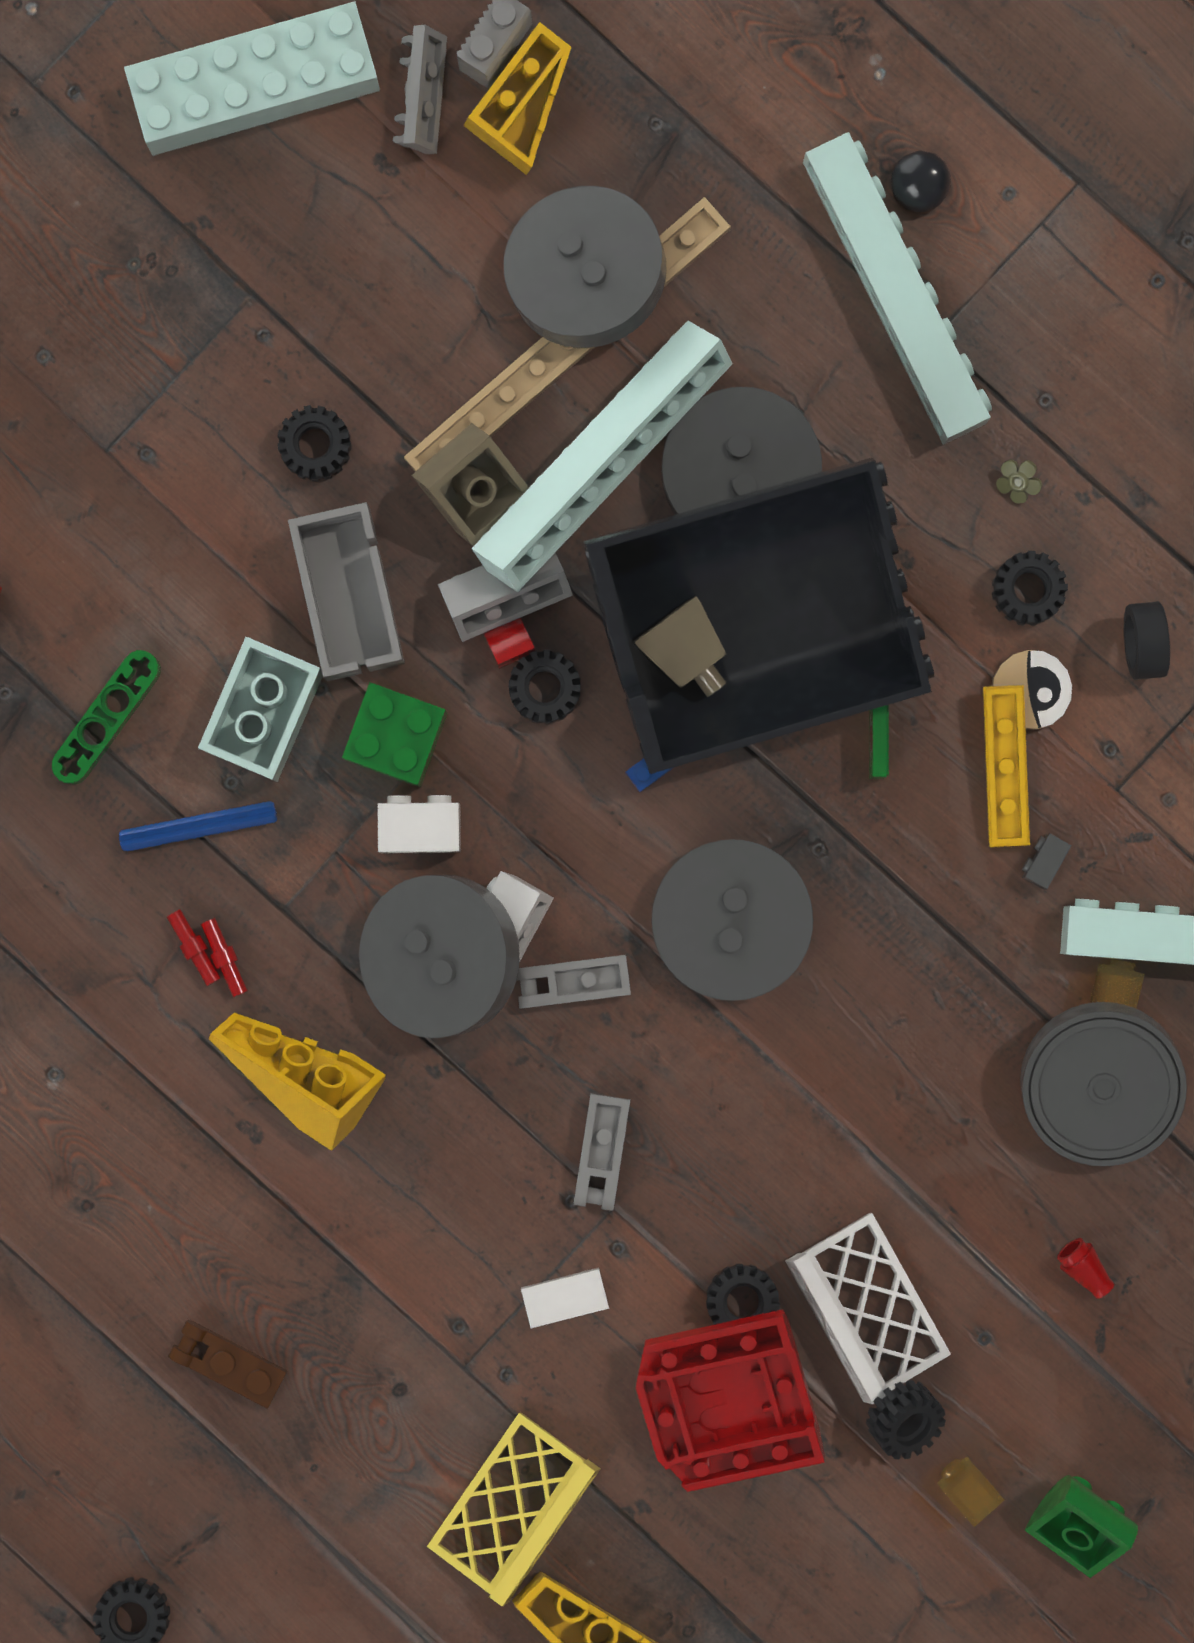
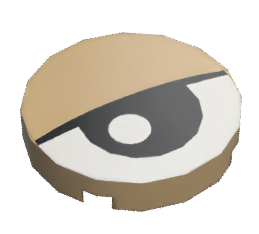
(1045, 685)

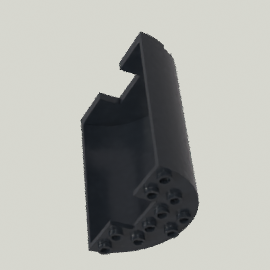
(797, 597)

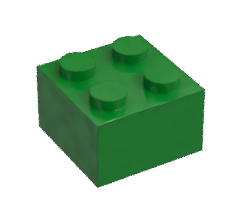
(395, 734)

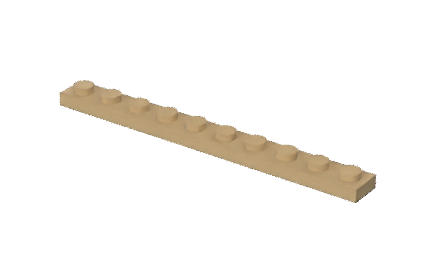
(549, 361)

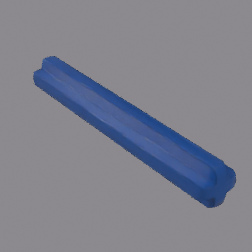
(198, 826)

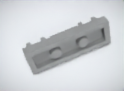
(423, 89)

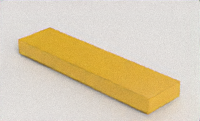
(1006, 765)

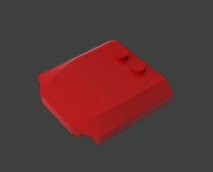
(728, 1402)

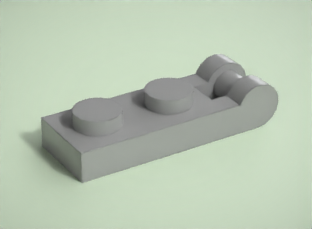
(575, 981)
(602, 1150)

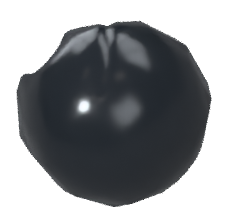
(920, 181)

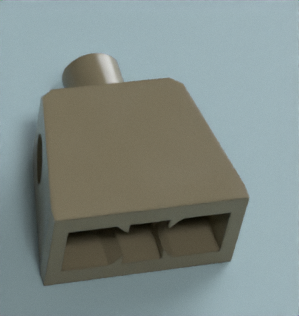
(685, 647)

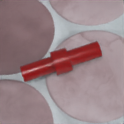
(193, 947)
(224, 957)

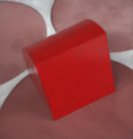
(509, 642)

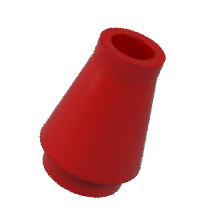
(1085, 1267)

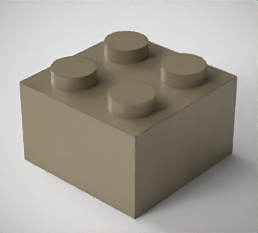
(471, 483)

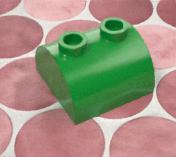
(1082, 1526)

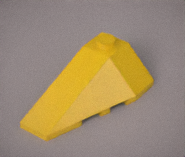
(309, 1085)

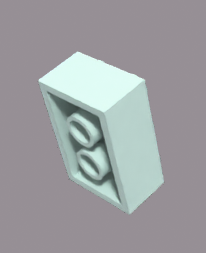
(261, 709)

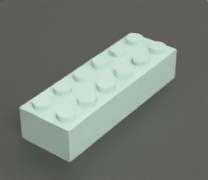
(252, 78)

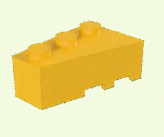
(520, 100)

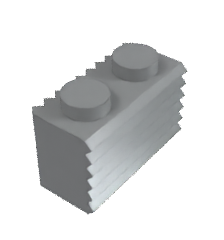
(494, 40)

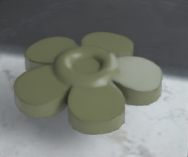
(1019, 480)

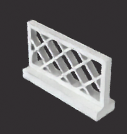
(837, 1324)

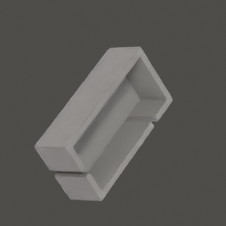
(346, 591)

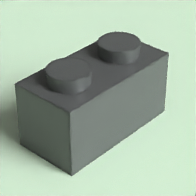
(1046, 861)

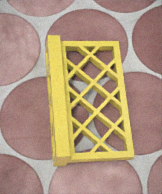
(541, 1530)

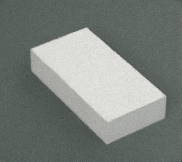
(564, 1298)

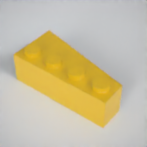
(569, 1617)

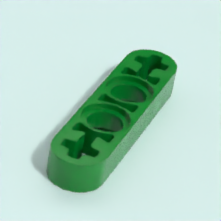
(112, 721)

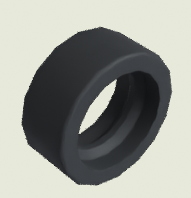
(1146, 640)

